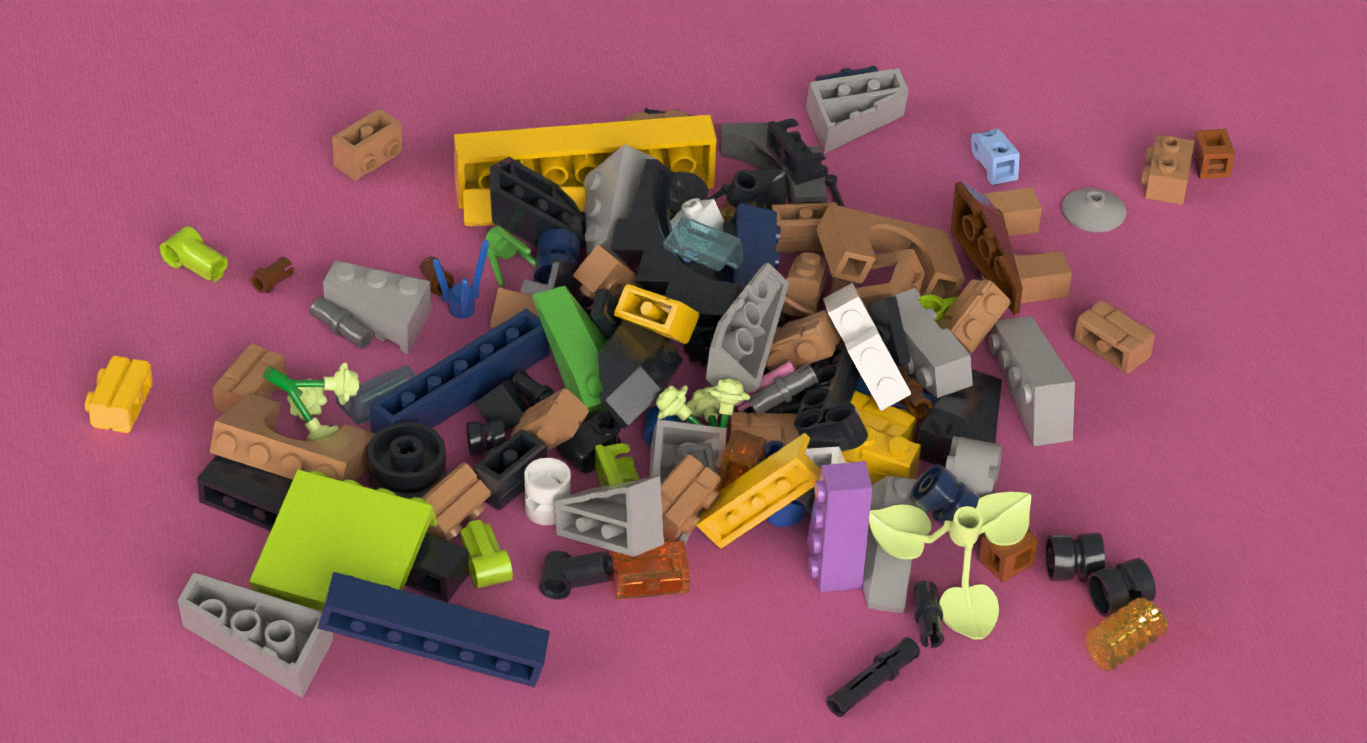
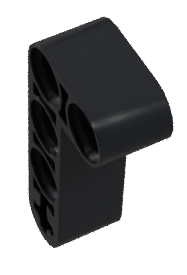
(827, 406)

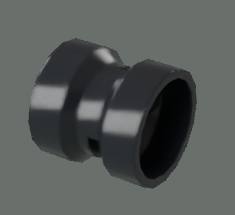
(494, 436)

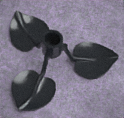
(746, 186)

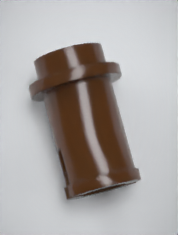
(427, 269)
(266, 279)

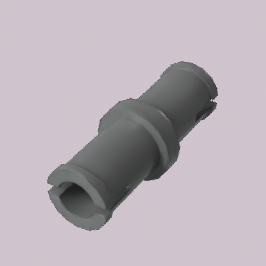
(341, 323)
(783, 389)

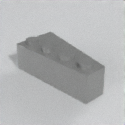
(1035, 379)

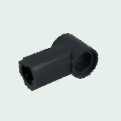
(564, 572)

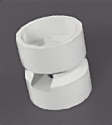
(544, 483)

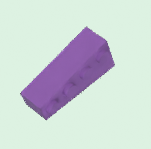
(839, 526)

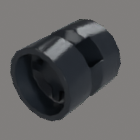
(1071, 557)
(1118, 586)

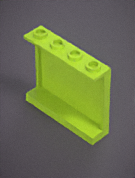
(341, 530)

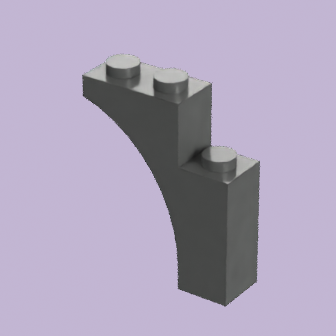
(748, 144)

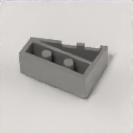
(855, 105)
(611, 194)
(380, 301)
(935, 354)
(614, 516)

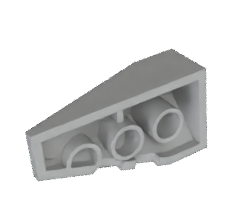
(748, 330)
(672, 434)
(884, 575)

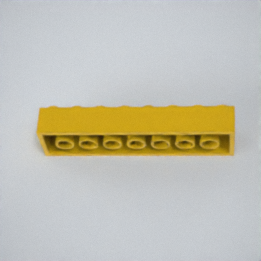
(573, 151)

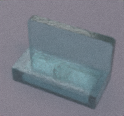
(705, 244)
(359, 406)

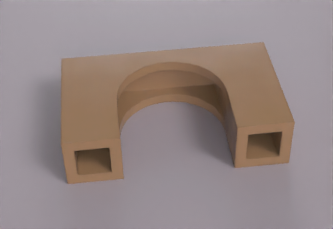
(852, 235)
(1042, 274)
(250, 437)

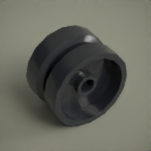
(406, 459)

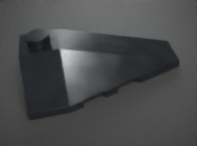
(964, 414)

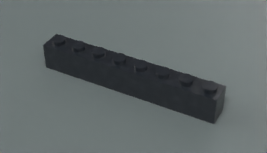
(259, 495)

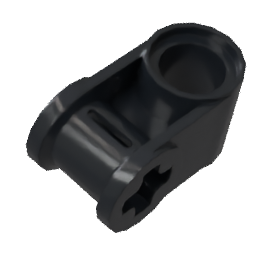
(580, 449)

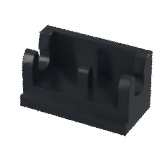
(793, 152)

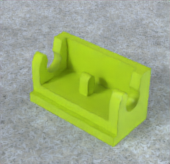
(614, 470)

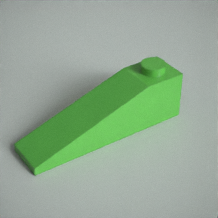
(574, 344)

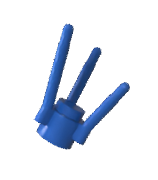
(462, 296)

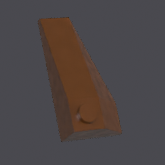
(984, 238)

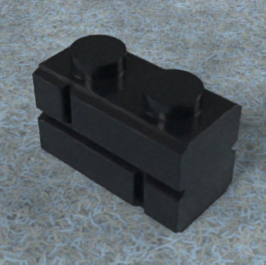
(505, 467)

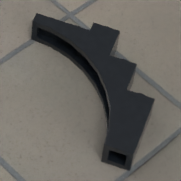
(660, 270)

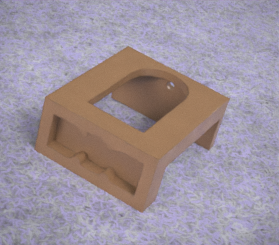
(906, 276)

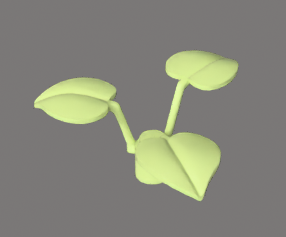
(1003, 519)

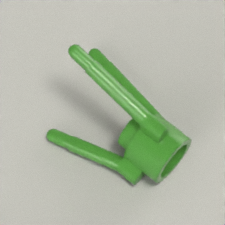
(505, 245)

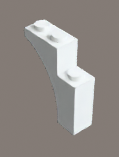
(866, 346)

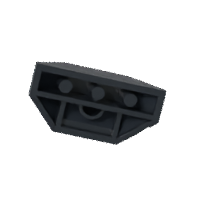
(531, 203)
(634, 370)

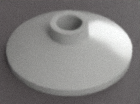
(1094, 210)

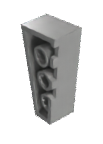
(257, 629)

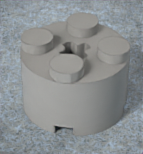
(975, 464)

